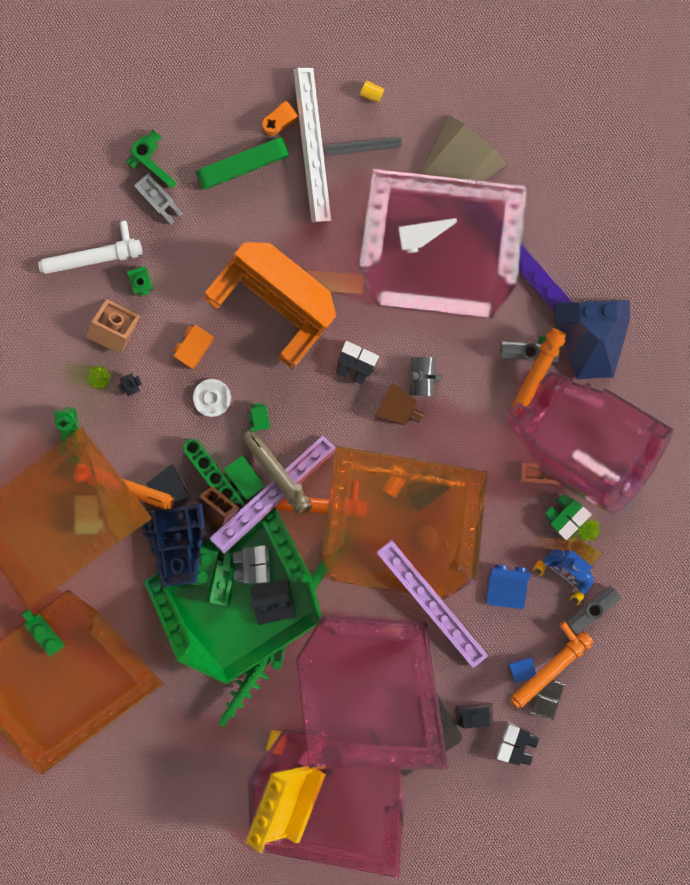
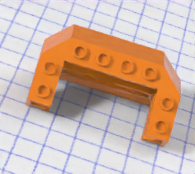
(281, 286)

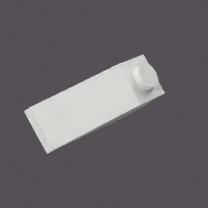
(418, 235)

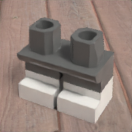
(250, 573)

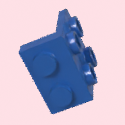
(507, 586)

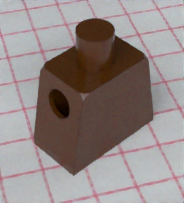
(398, 406)
(216, 508)

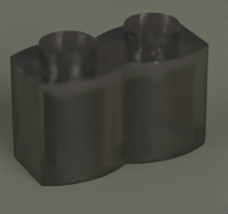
(547, 700)

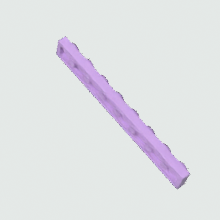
(271, 495)
(432, 603)

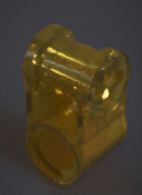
(585, 551)

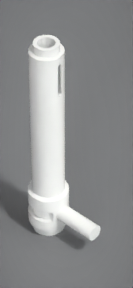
(120, 250)

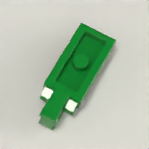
(221, 580)
(42, 632)

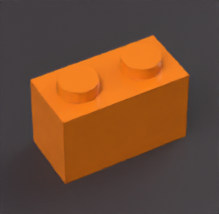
(194, 346)

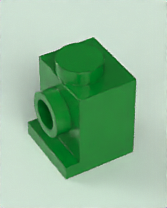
(142, 273)
(259, 417)

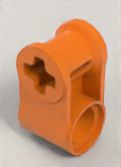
(282, 117)

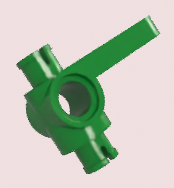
(150, 142)
(66, 421)

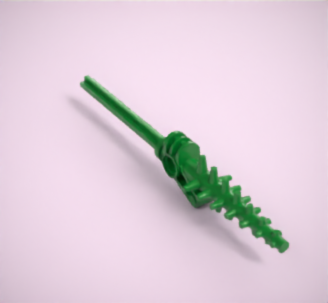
(257, 671)

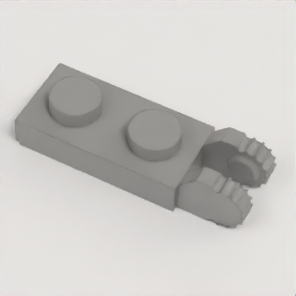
(157, 196)

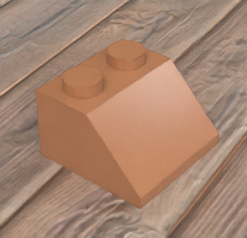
(113, 326)

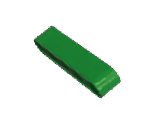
(242, 163)
(212, 468)

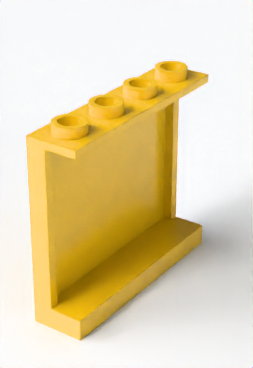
(285, 806)

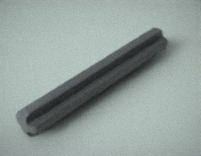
(363, 146)

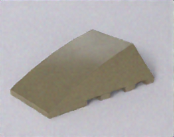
(461, 154)

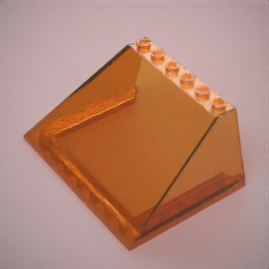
(421, 505)
(63, 517)
(67, 698)

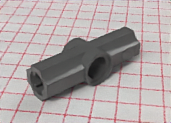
(516, 350)
(603, 601)

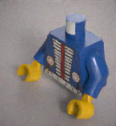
(571, 568)

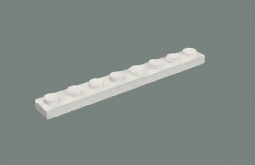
(312, 144)

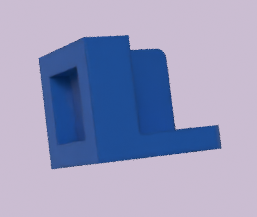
(522, 669)

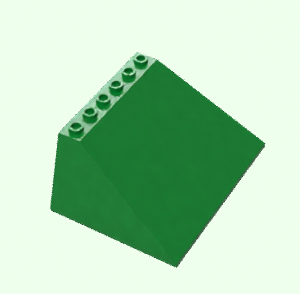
(227, 638)

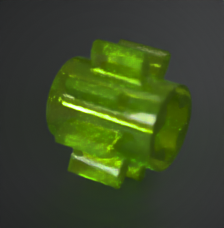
(98, 377)
(589, 530)

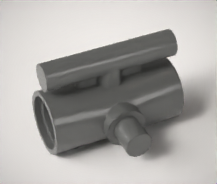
(423, 376)

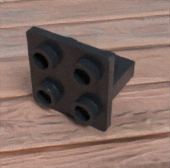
(272, 602)

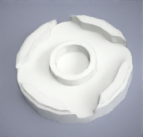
(211, 397)

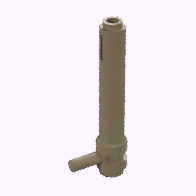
(293, 492)

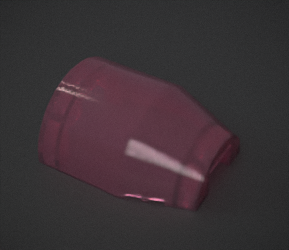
(590, 440)

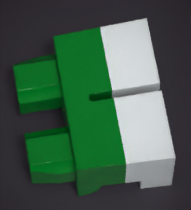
(561, 522)

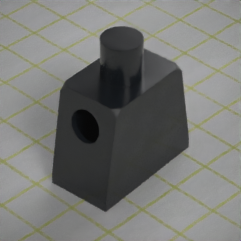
(169, 483)
(474, 715)

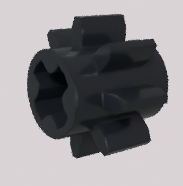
(129, 384)

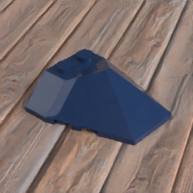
(593, 335)
(176, 542)

